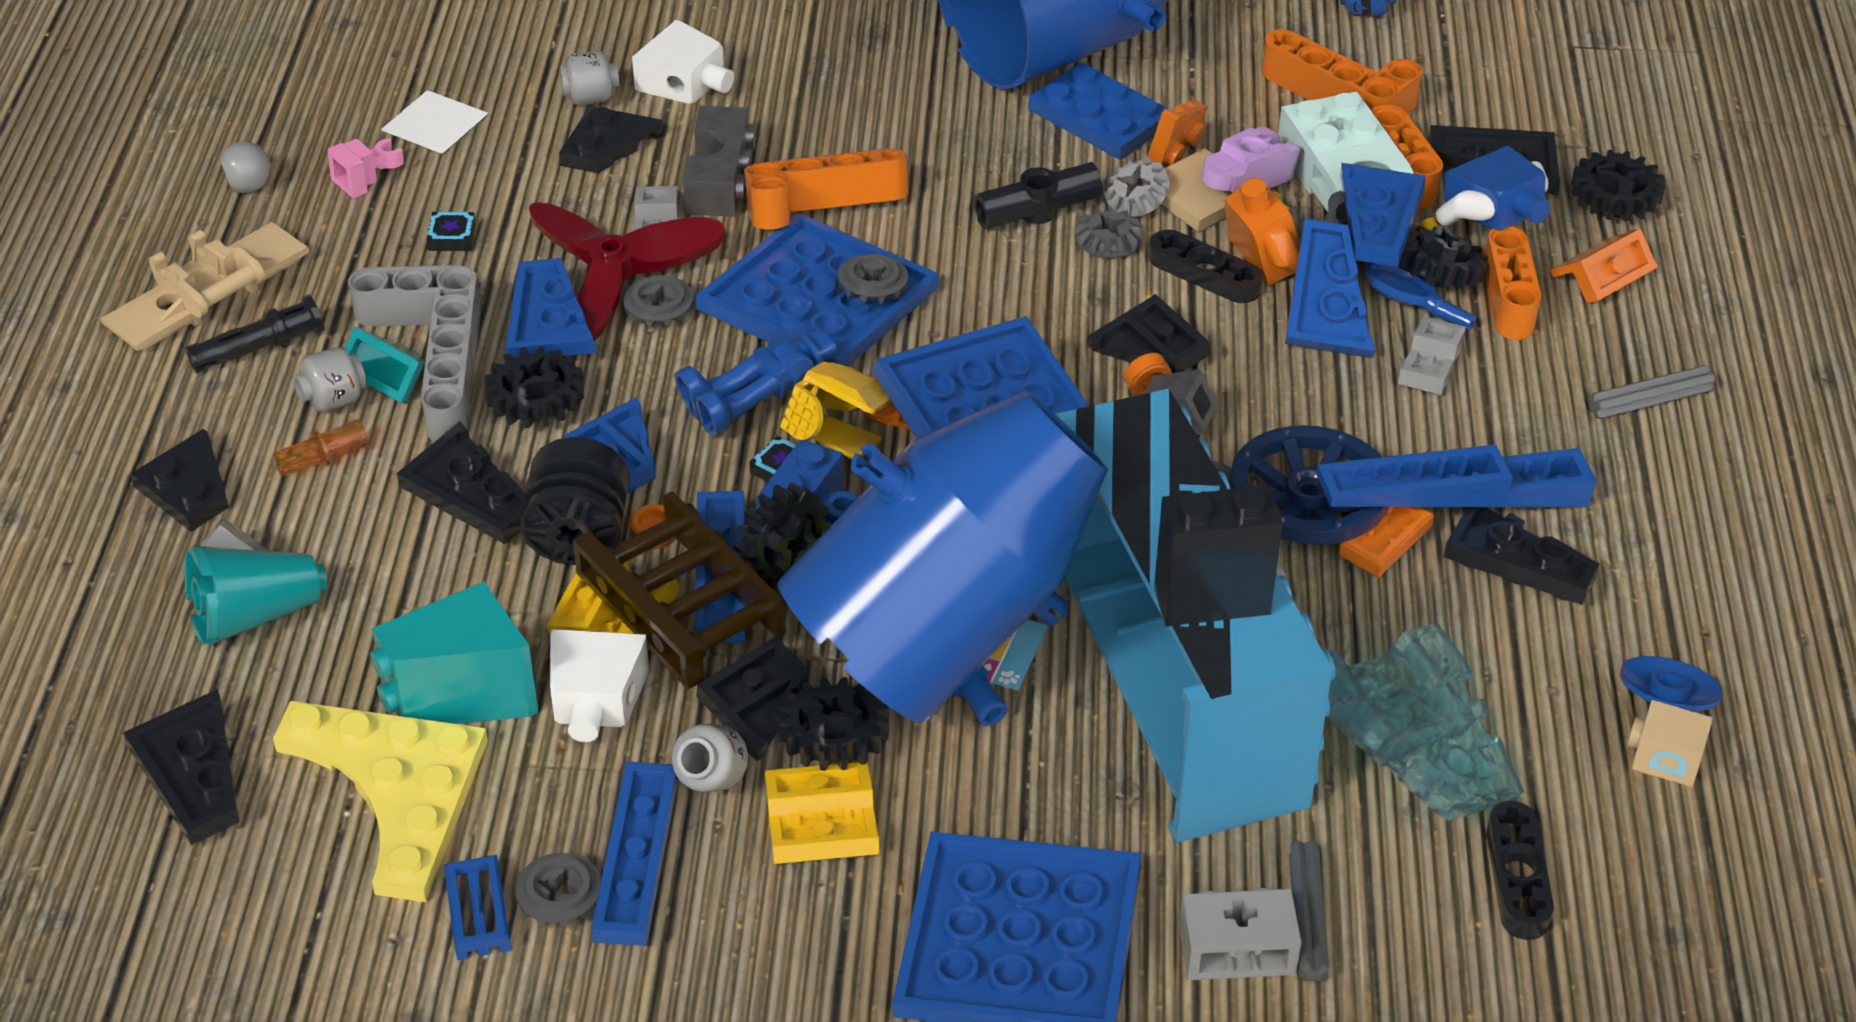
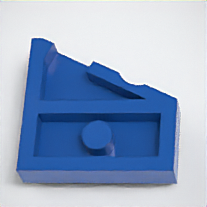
(627, 435)

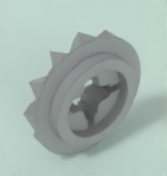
(1143, 198)

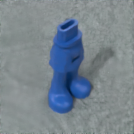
(768, 371)

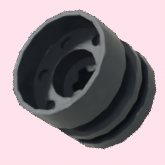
(570, 491)

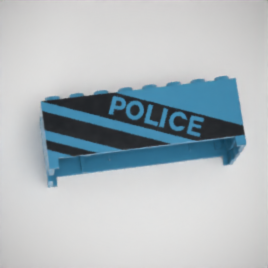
(1220, 702)

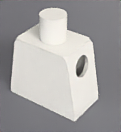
(681, 65)
(595, 679)

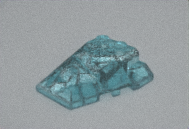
(1423, 724)

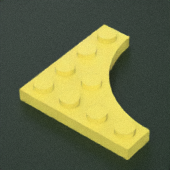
(407, 773)

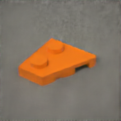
(1177, 131)

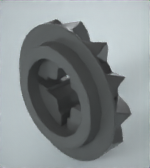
(1095, 236)
(872, 267)
(646, 292)
(548, 875)

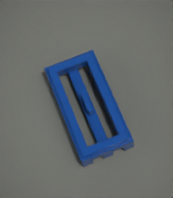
(482, 940)

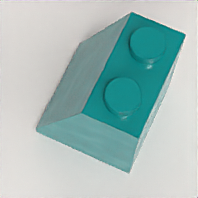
(455, 661)

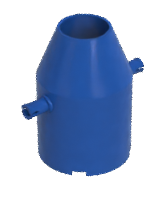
(1028, 38)
(948, 551)

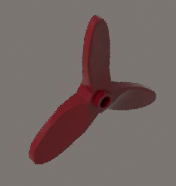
(619, 257)

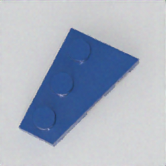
(1380, 211)
(1326, 293)
(547, 312)

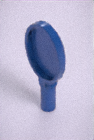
(1411, 290)

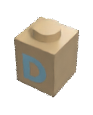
(1669, 742)

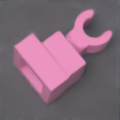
(354, 164)

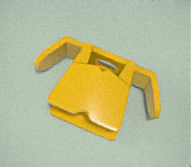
(837, 389)

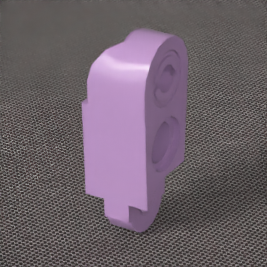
(1249, 156)

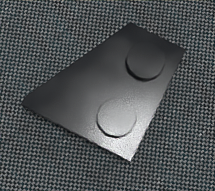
(606, 137)
(1152, 329)
(185, 482)
(752, 690)

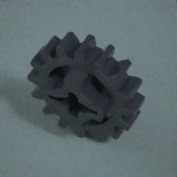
(1617, 185)
(1443, 258)
(534, 387)
(781, 530)
(833, 724)

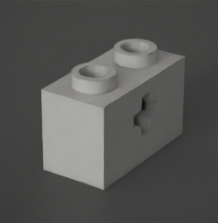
(1239, 934)

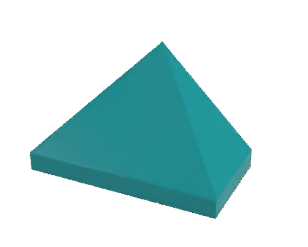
(385, 363)

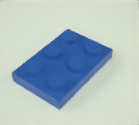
(1098, 110)

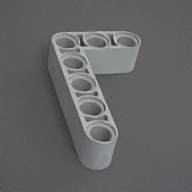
(436, 297)

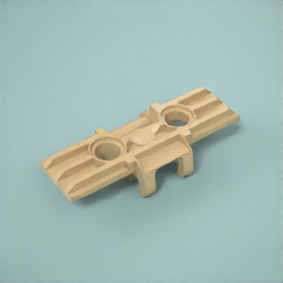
(205, 280)

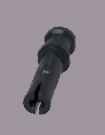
(275, 328)

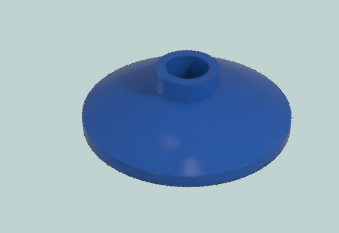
(1671, 683)

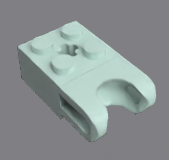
(1335, 133)

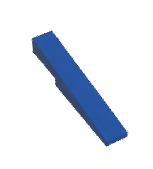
(1461, 479)

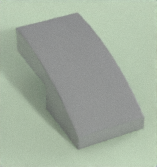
(655, 205)
(1432, 355)

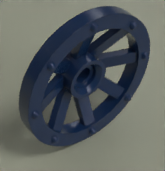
(1308, 510)

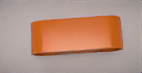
(1414, 149)
(1512, 283)

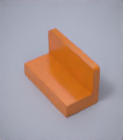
(1609, 265)

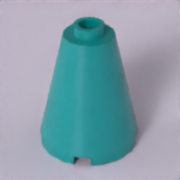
(247, 588)

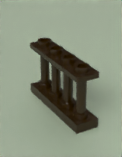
(631, 599)

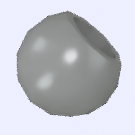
(246, 167)

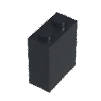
(1217, 555)

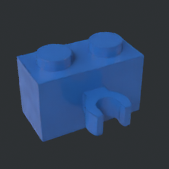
(818, 471)

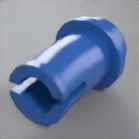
(983, 698)

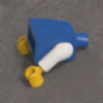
(1493, 192)

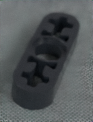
(1230, 278)
(1510, 887)

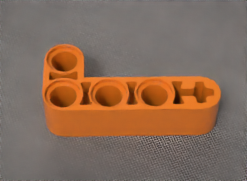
(1322, 73)
(822, 183)

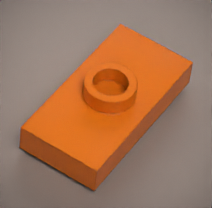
(1388, 540)

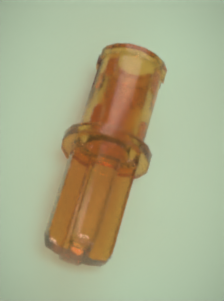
(321, 448)

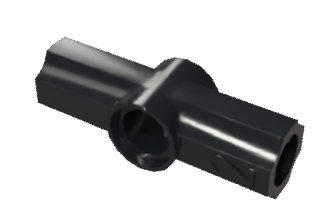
(1037, 195)

